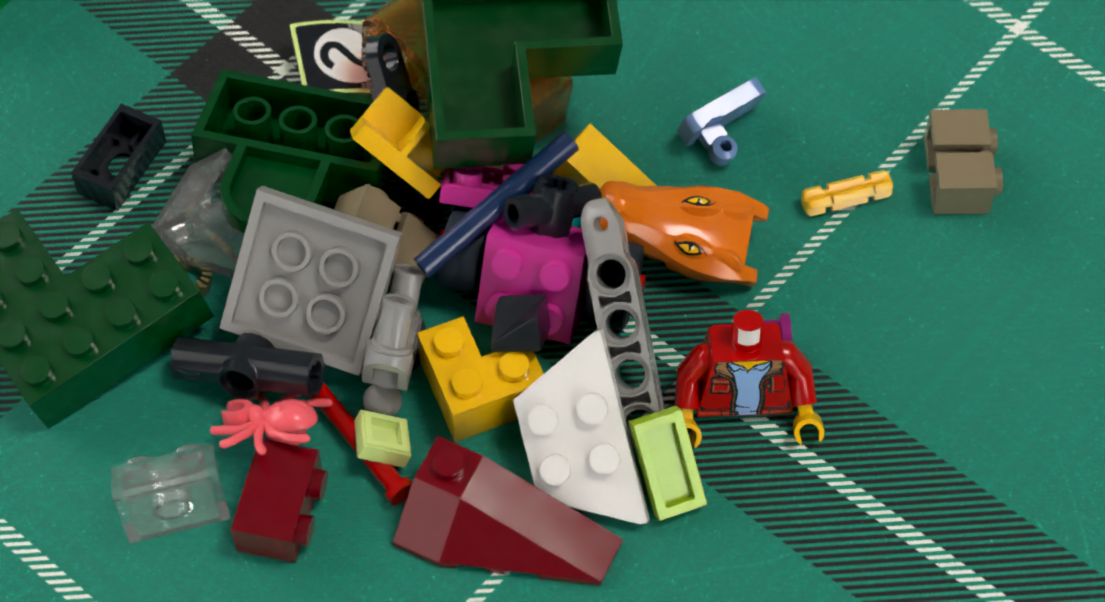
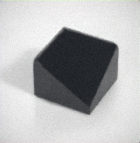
(520, 323)

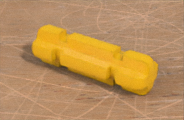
(846, 192)

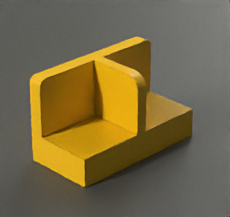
(400, 140)

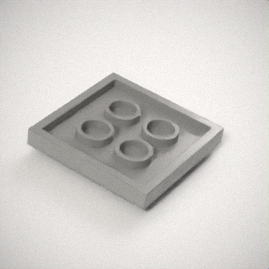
(310, 278)

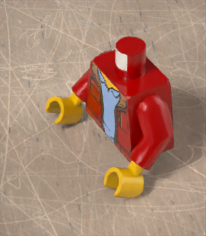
(746, 372)

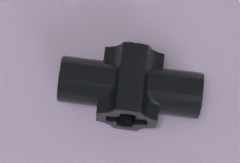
(550, 206)

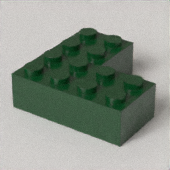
(482, 62)
(94, 327)

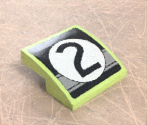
(331, 55)

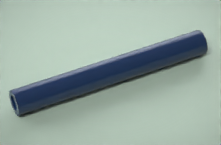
(492, 206)

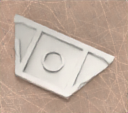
(580, 435)

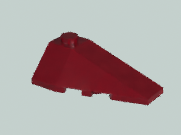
(489, 518)

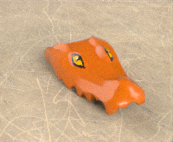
(690, 228)

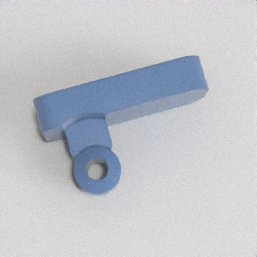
(709, 120)

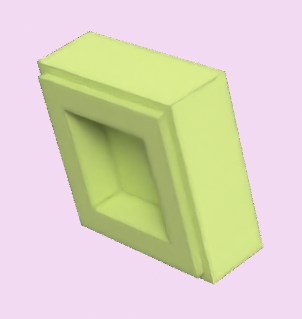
(382, 438)

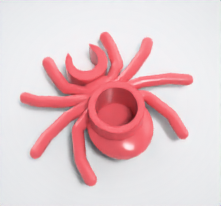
(282, 422)

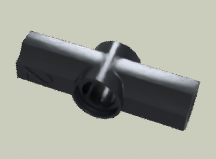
(247, 366)

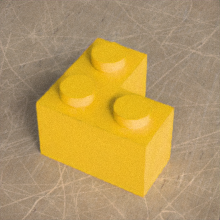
(469, 388)

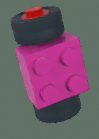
(532, 264)

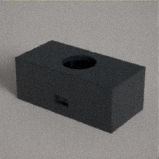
(125, 134)

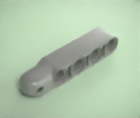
(600, 247)

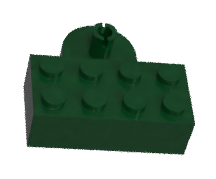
(283, 140)

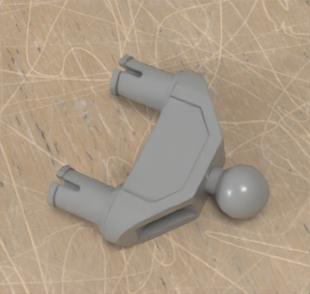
(394, 343)

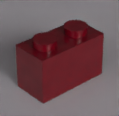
(278, 501)

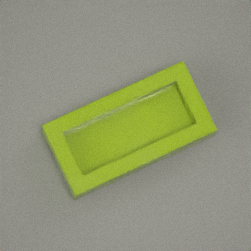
(667, 463)

